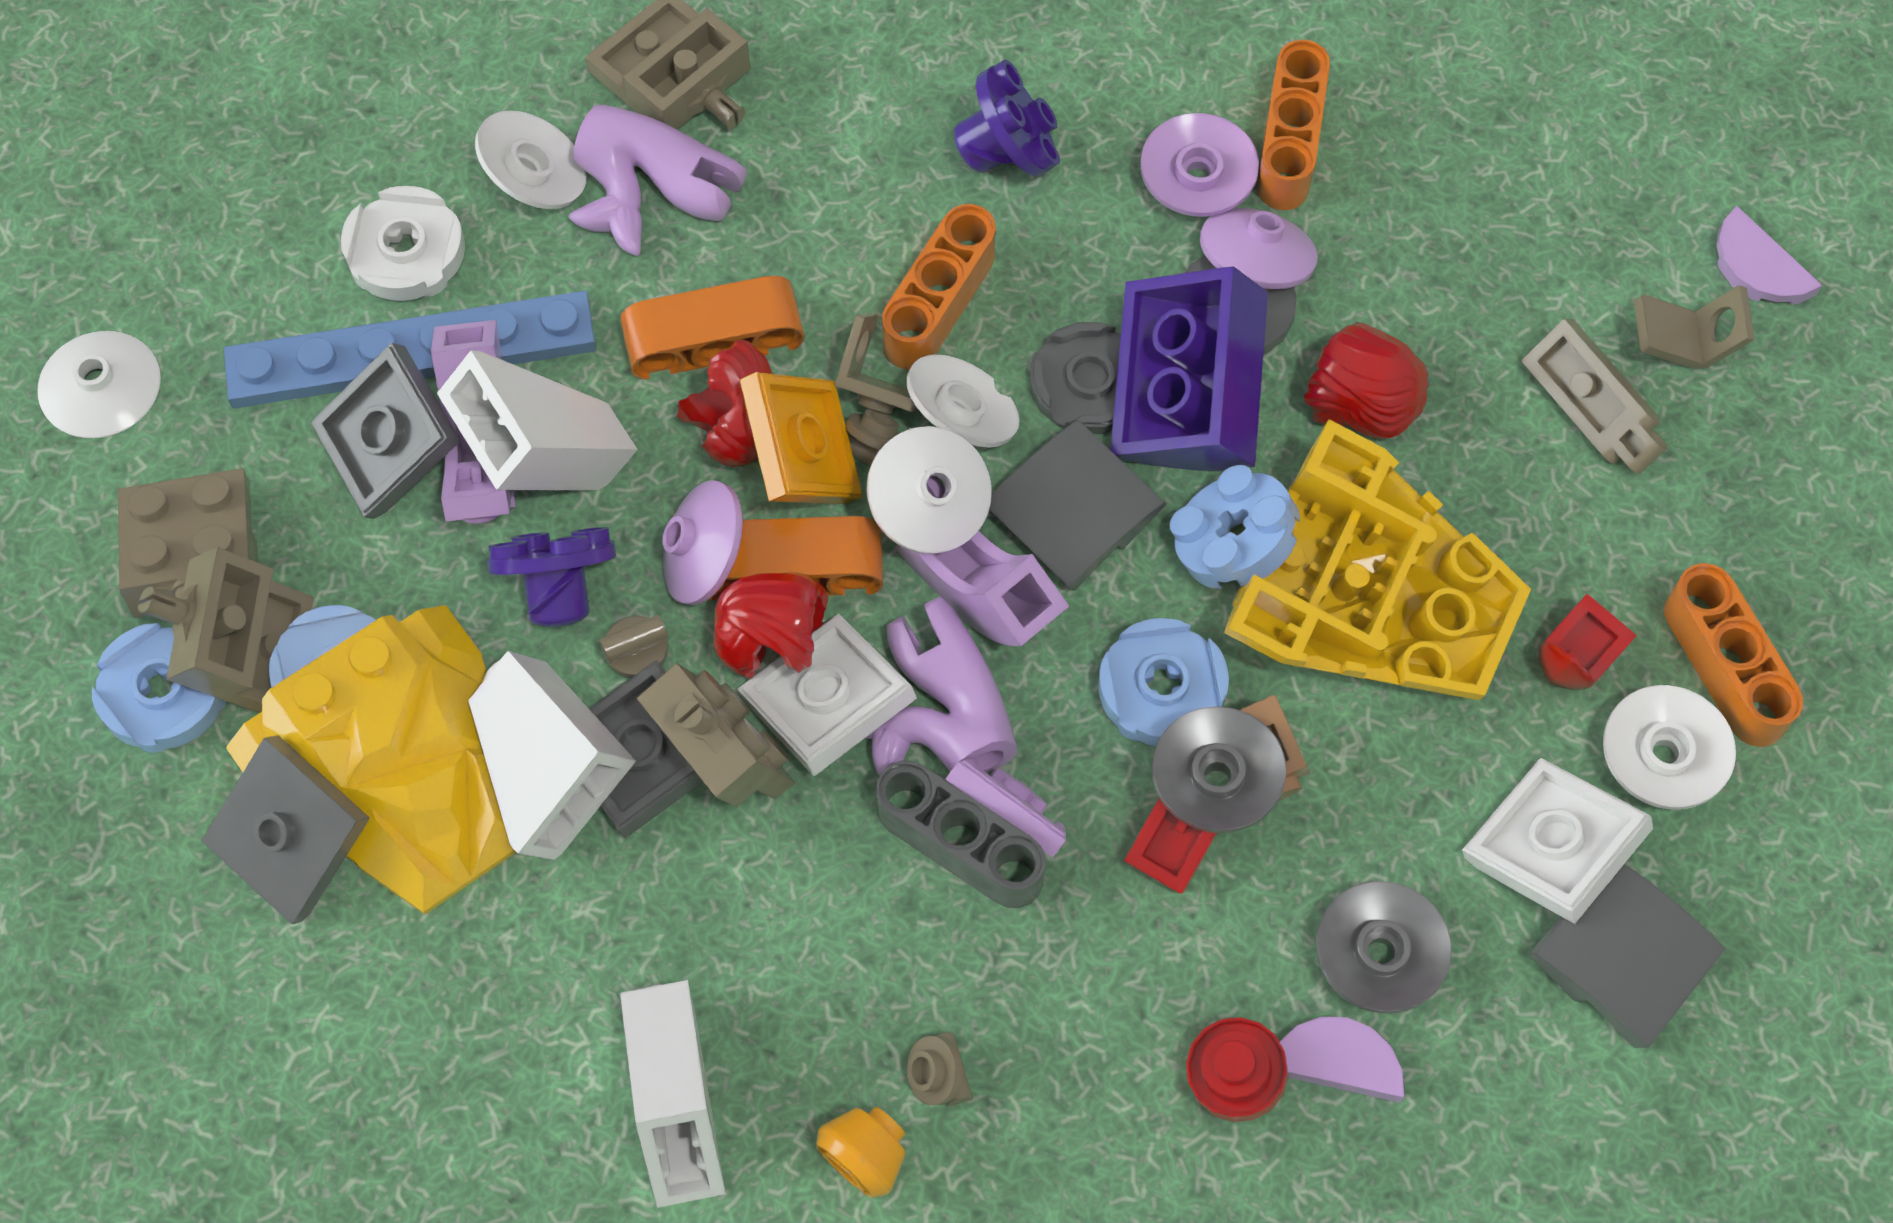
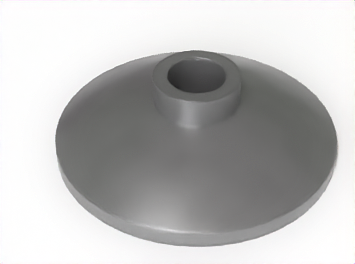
(1222, 742)
(1389, 916)

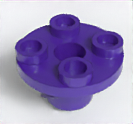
(1008, 126)
(553, 571)

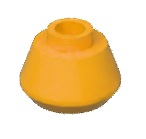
(864, 1149)

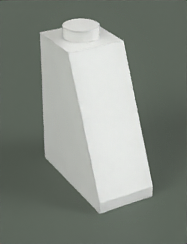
(534, 429)
(543, 754)
(671, 1094)

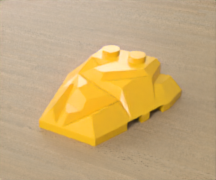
(1379, 581)
(399, 740)

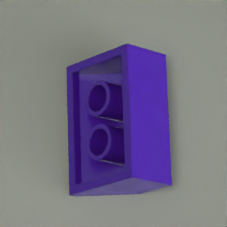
(1190, 370)

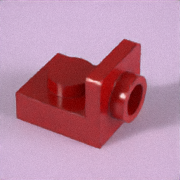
(1169, 849)

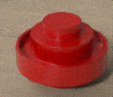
(1237, 1069)

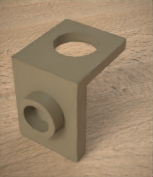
(1689, 335)
(873, 392)

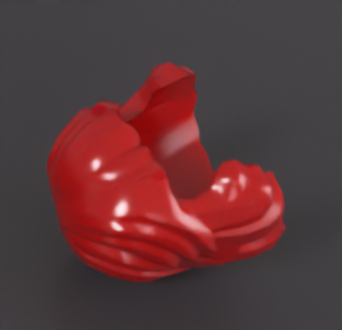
(1368, 383)
(722, 405)
(771, 613)

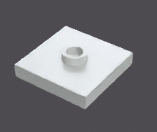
(831, 702)
(1558, 840)

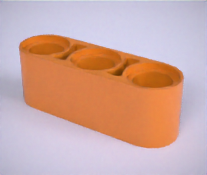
(1297, 104)
(939, 263)
(694, 325)
(831, 550)
(1733, 627)

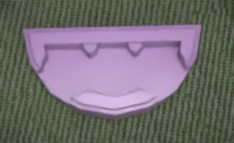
(1760, 264)
(1010, 801)
(1344, 1057)

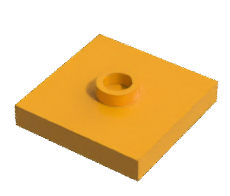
(801, 439)

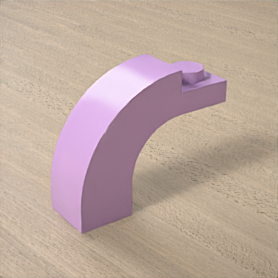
(466, 486)
(990, 589)

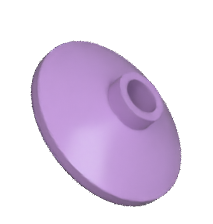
(1203, 144)
(1260, 246)
(702, 542)

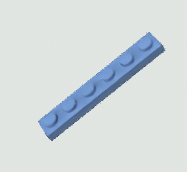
(334, 358)

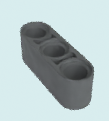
(948, 807)

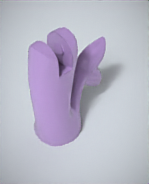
(680, 167)
(959, 681)

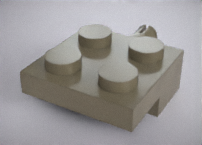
(673, 64)
(175, 521)
(226, 625)
(714, 737)

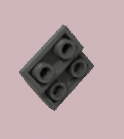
(1074, 504)
(1630, 956)

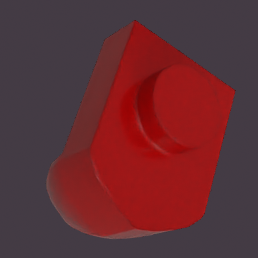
(1583, 646)

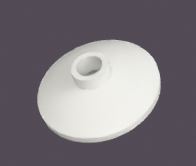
(529, 159)
(962, 400)
(106, 403)
(900, 493)
(1687, 726)

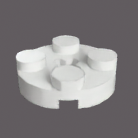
(409, 273)

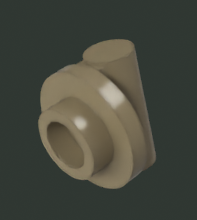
(869, 433)
(635, 644)
(937, 1071)

